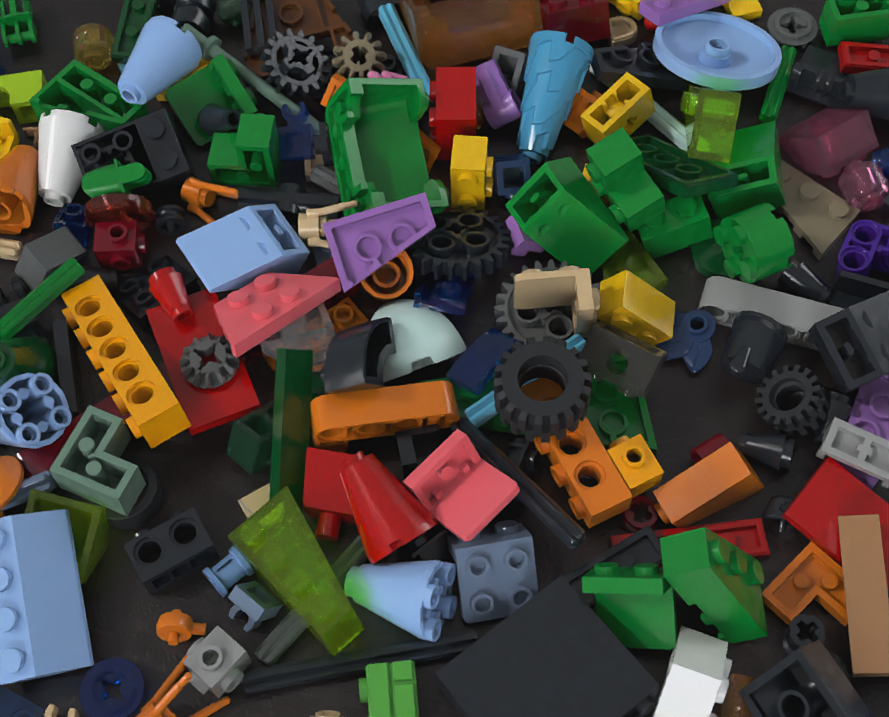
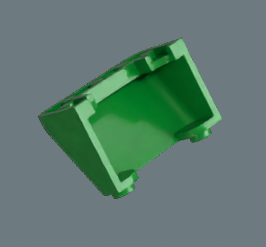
(380, 144)

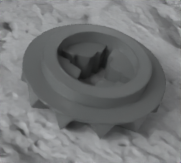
(802, 23)
(213, 373)

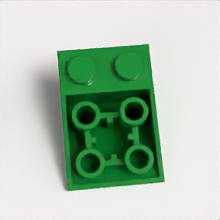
(759, 167)
(567, 216)

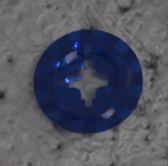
(112, 671)

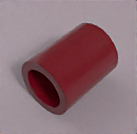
(708, 447)

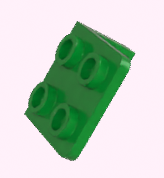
(212, 84)
(634, 604)

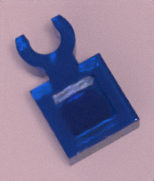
(296, 139)

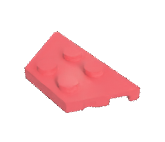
(269, 306)

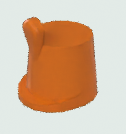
(391, 279)

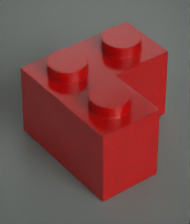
(454, 107)

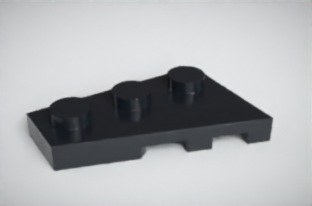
(613, 62)

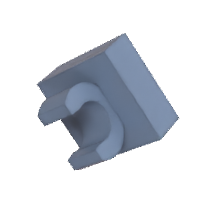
(255, 602)

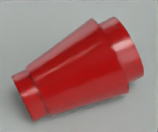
(171, 293)

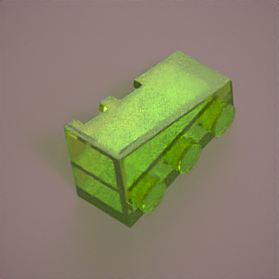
(710, 122)

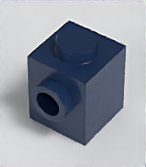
(510, 173)

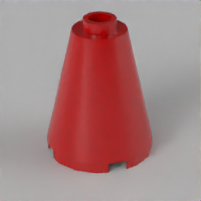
(382, 506)

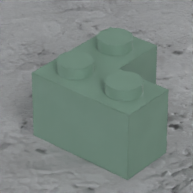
(92, 463)

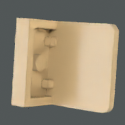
(560, 288)

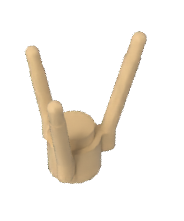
(311, 222)

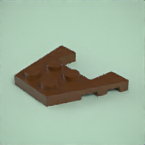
(313, 17)

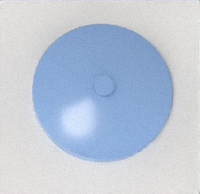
(718, 51)

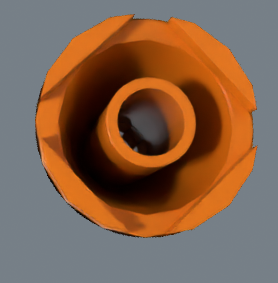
(18, 189)

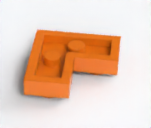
(808, 578)

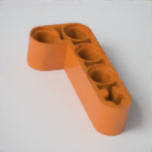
(380, 412)

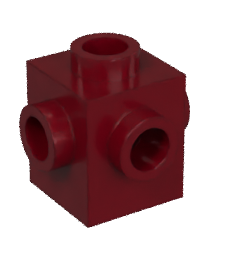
(120, 244)

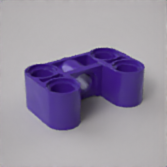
(865, 249)

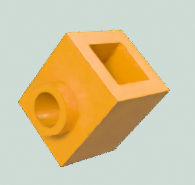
(635, 463)

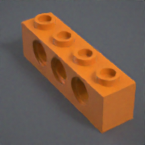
(592, 460)

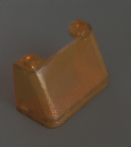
(468, 29)

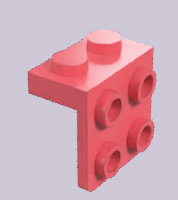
(461, 487)

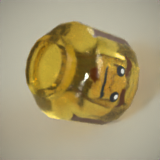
(93, 46)

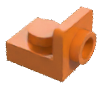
(580, 104)

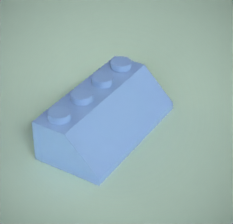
(40, 599)

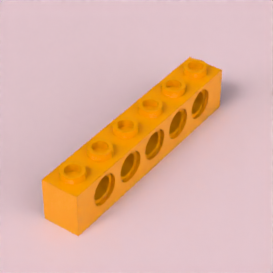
(125, 363)

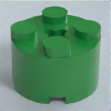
(754, 243)

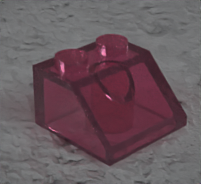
(830, 140)

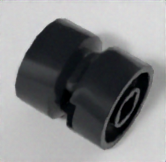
(195, 13)

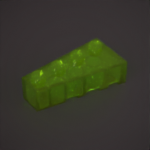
(294, 566)

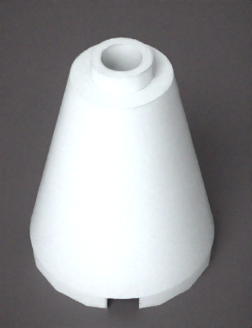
(57, 165)

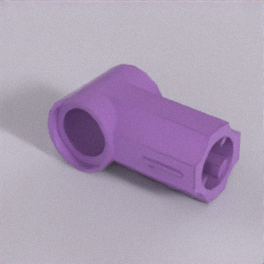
(500, 102)

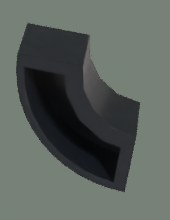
(358, 356)

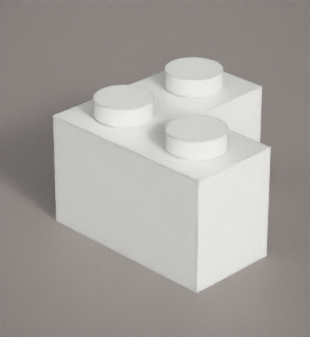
(694, 676)

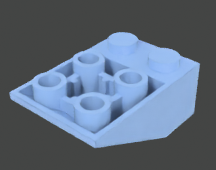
(243, 247)

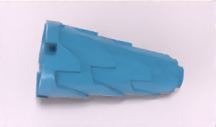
(552, 79)

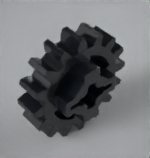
(299, 64)

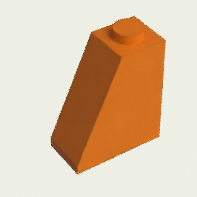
(707, 487)

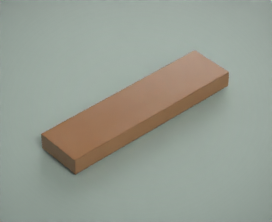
(865, 594)

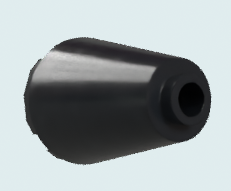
(867, 92)

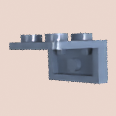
(494, 571)

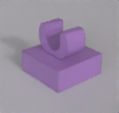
(522, 242)

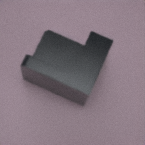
(416, 445)

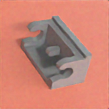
(857, 449)

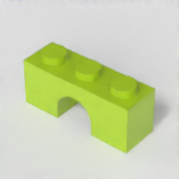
(18, 89)

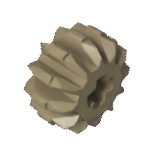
(359, 47)

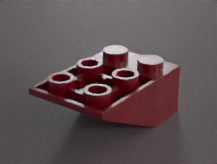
(577, 18)

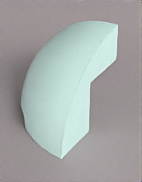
(419, 337)

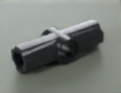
(289, 199)

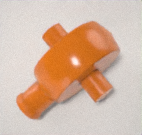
(178, 627)

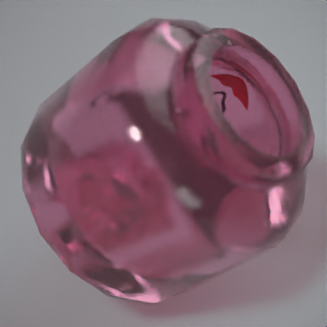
(863, 185)

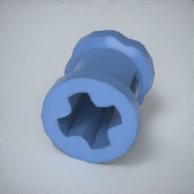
(228, 571)

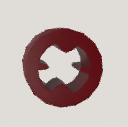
(643, 503)

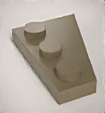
(815, 211)

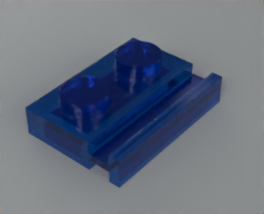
(445, 294)

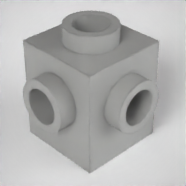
(216, 663)

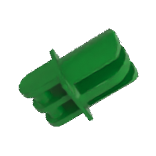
(17, 25)
(116, 179)

